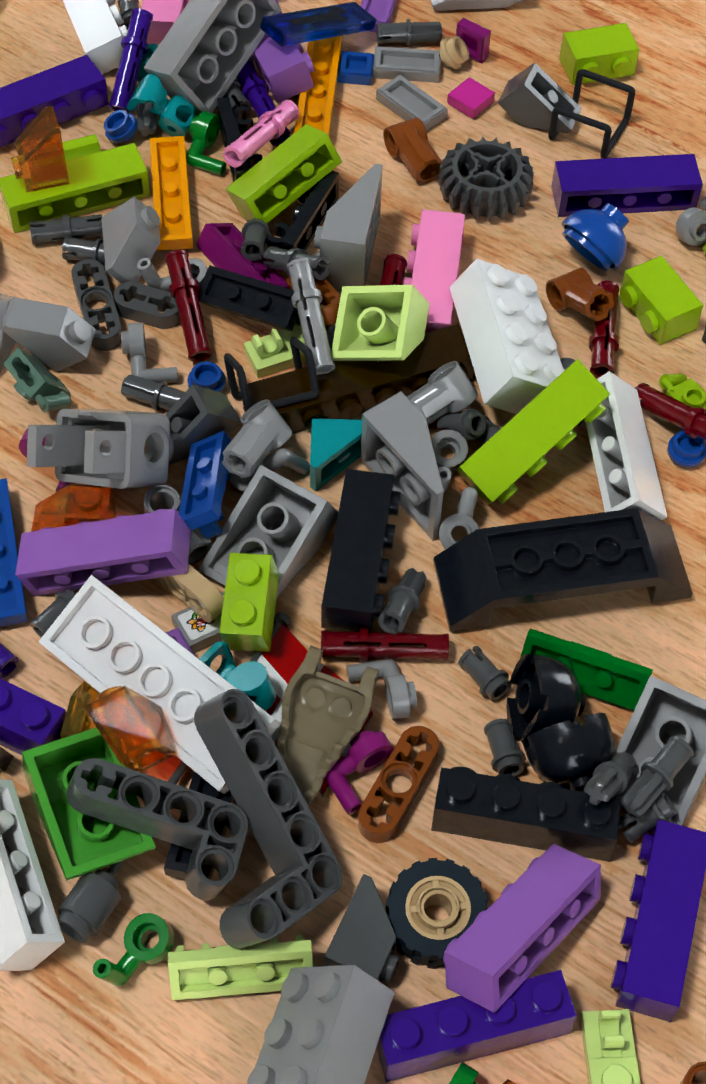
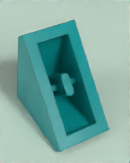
(333, 448)

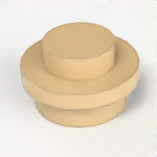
(453, 52)

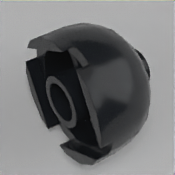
(544, 695)
(571, 750)

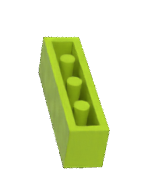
(94, 185)
(533, 432)

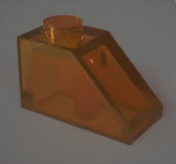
(41, 154)
(74, 505)

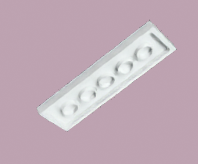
(119, 646)

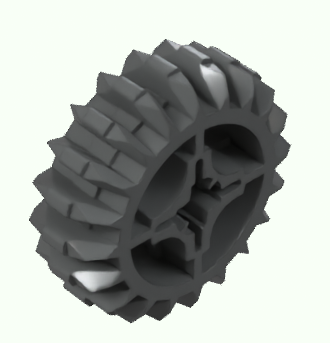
(485, 182)

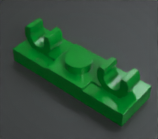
(596, 670)

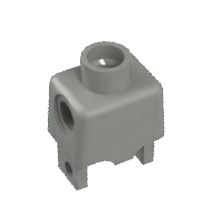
(110, 453)

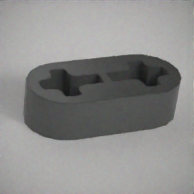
(147, 305)

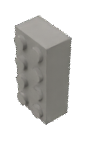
(209, 48)
(323, 1027)

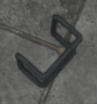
(608, 143)
(296, 345)

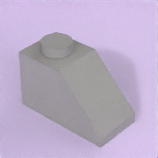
(128, 236)
(48, 332)

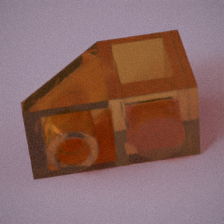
(132, 728)

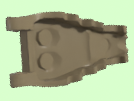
(320, 720)

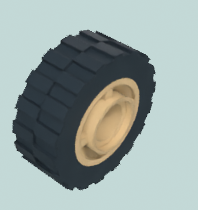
(428, 885)

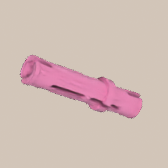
(269, 127)

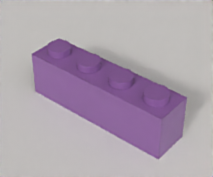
(283, 67)
(108, 549)
(522, 927)

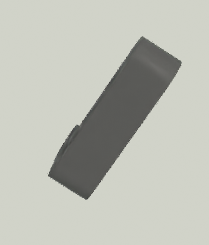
(156, 821)

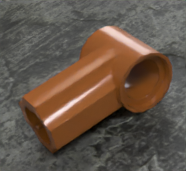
(411, 144)
(580, 293)

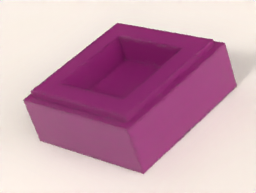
(476, 39)

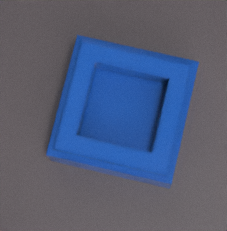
(355, 68)

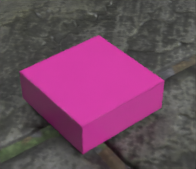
(471, 97)

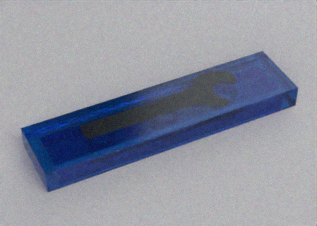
(317, 23)

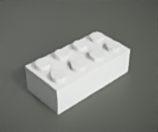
(505, 335)

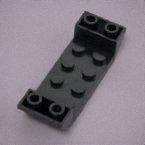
(558, 562)

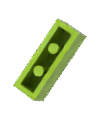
(284, 174)

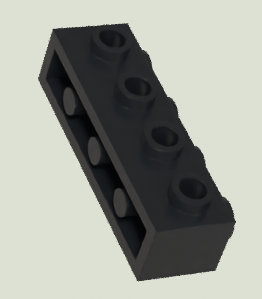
(358, 551)
(524, 813)

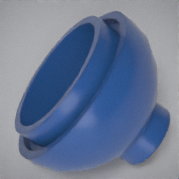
(598, 235)

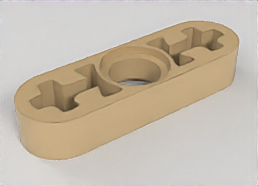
(195, 593)

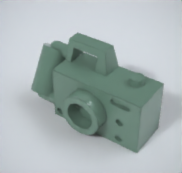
(36, 382)

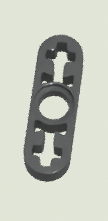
(100, 291)

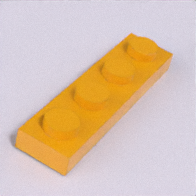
(171, 192)

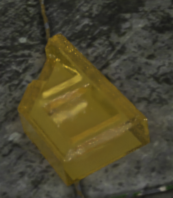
(76, 717)

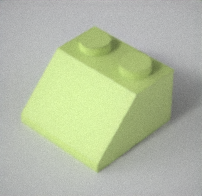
(379, 323)

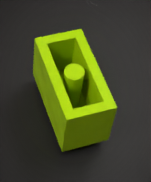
(602, 50)
(660, 300)
(249, 602)

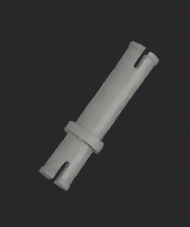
(307, 301)

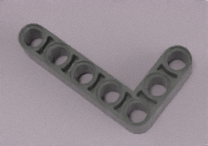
(277, 817)

